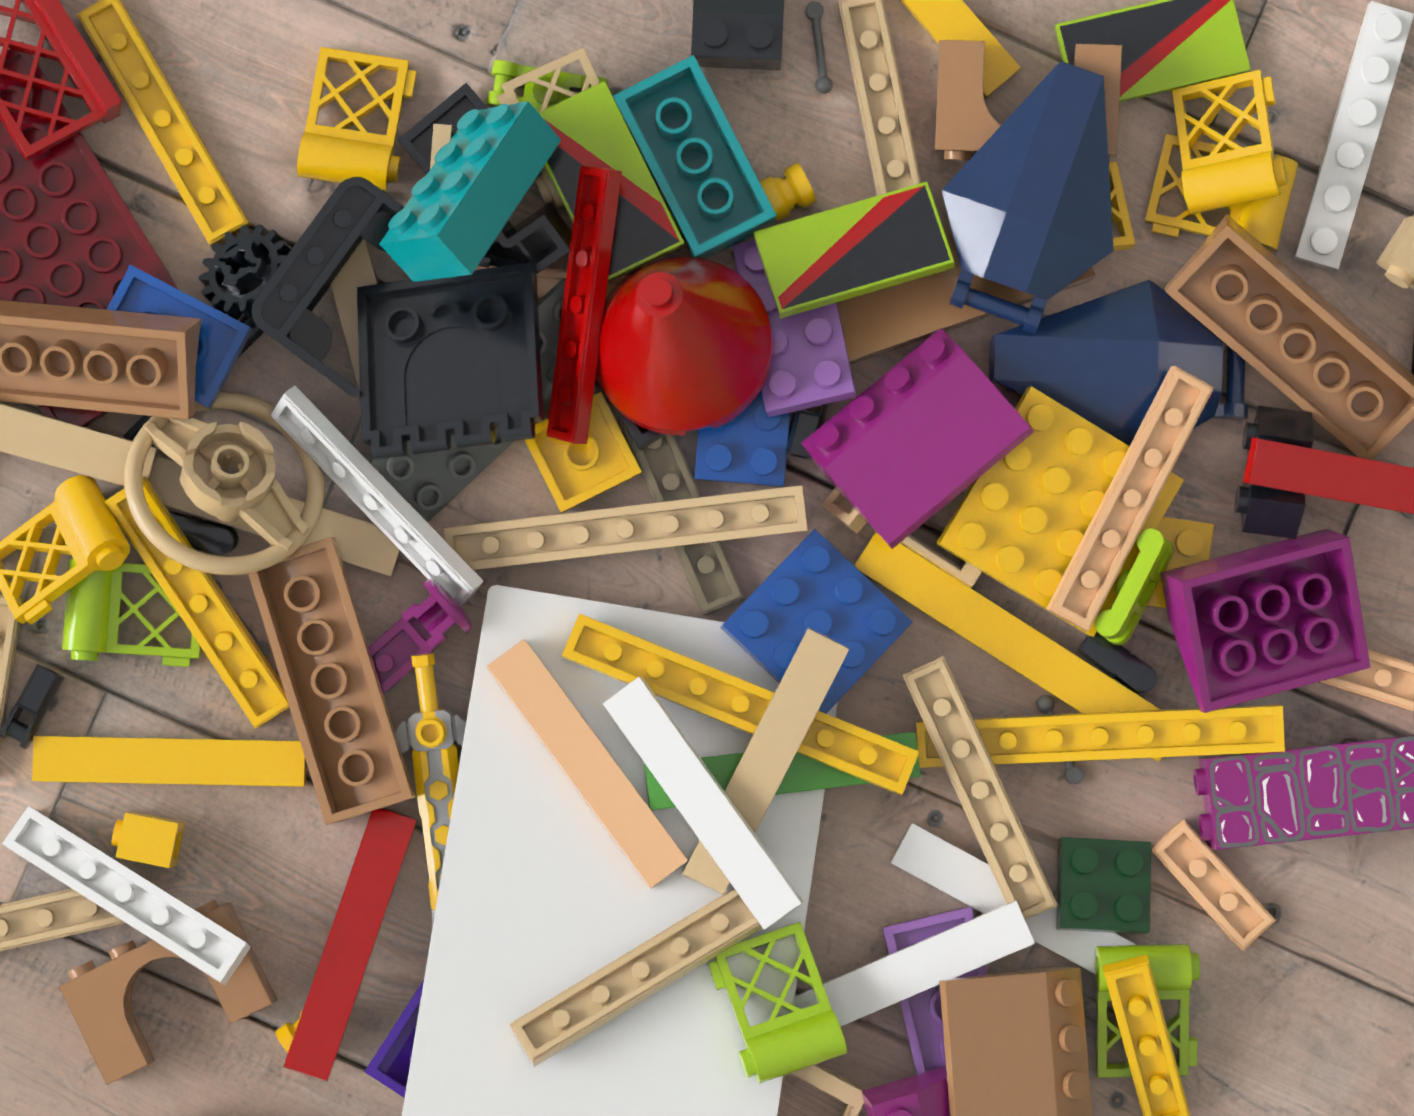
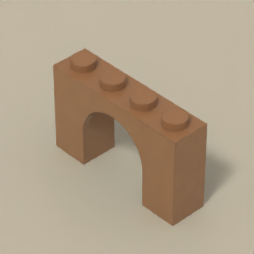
(961, 112)
(103, 1006)

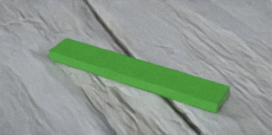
(802, 774)

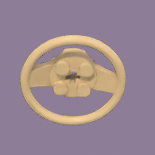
(246, 494)

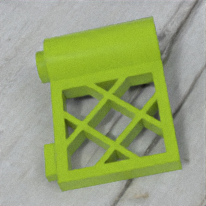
(94, 618)
(1173, 973)
(792, 1039)

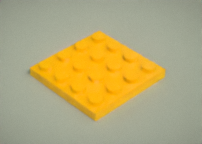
(1038, 501)

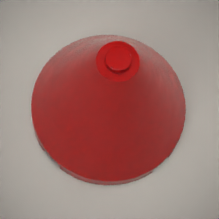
(683, 345)

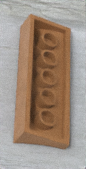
(918, 309)
(1296, 339)
(98, 359)
(331, 683)

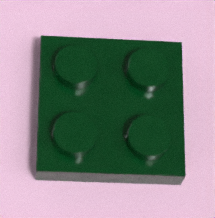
(1103, 885)

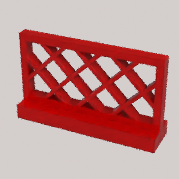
(78, 65)

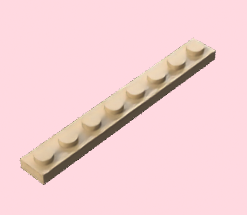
(630, 528)

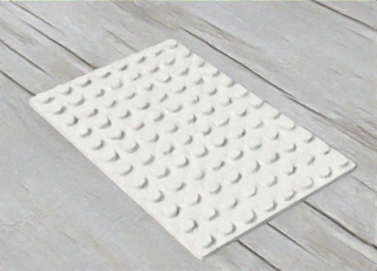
(548, 897)

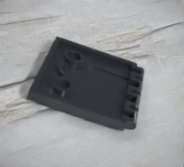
(450, 361)

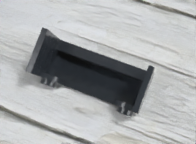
(287, 300)

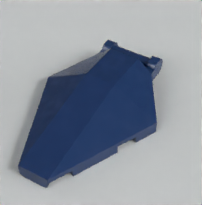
(1035, 198)
(1113, 356)

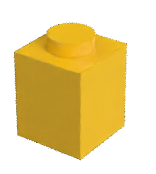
(148, 839)

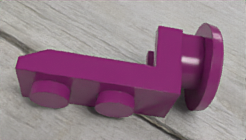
(417, 632)

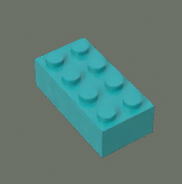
(695, 159)
(470, 192)

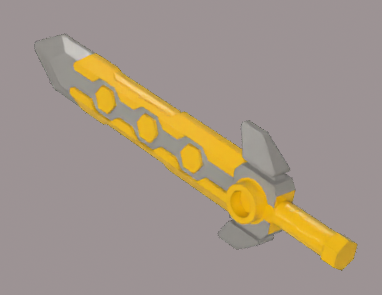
(434, 764)

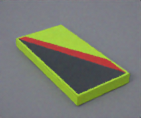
(1163, 43)
(597, 136)
(853, 250)

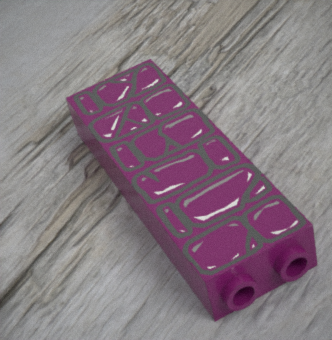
(1306, 793)

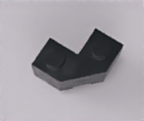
(537, 239)
(1265, 508)

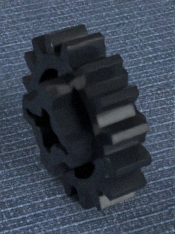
(242, 268)

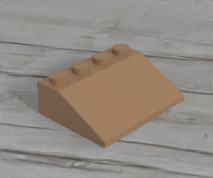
(1016, 1043)

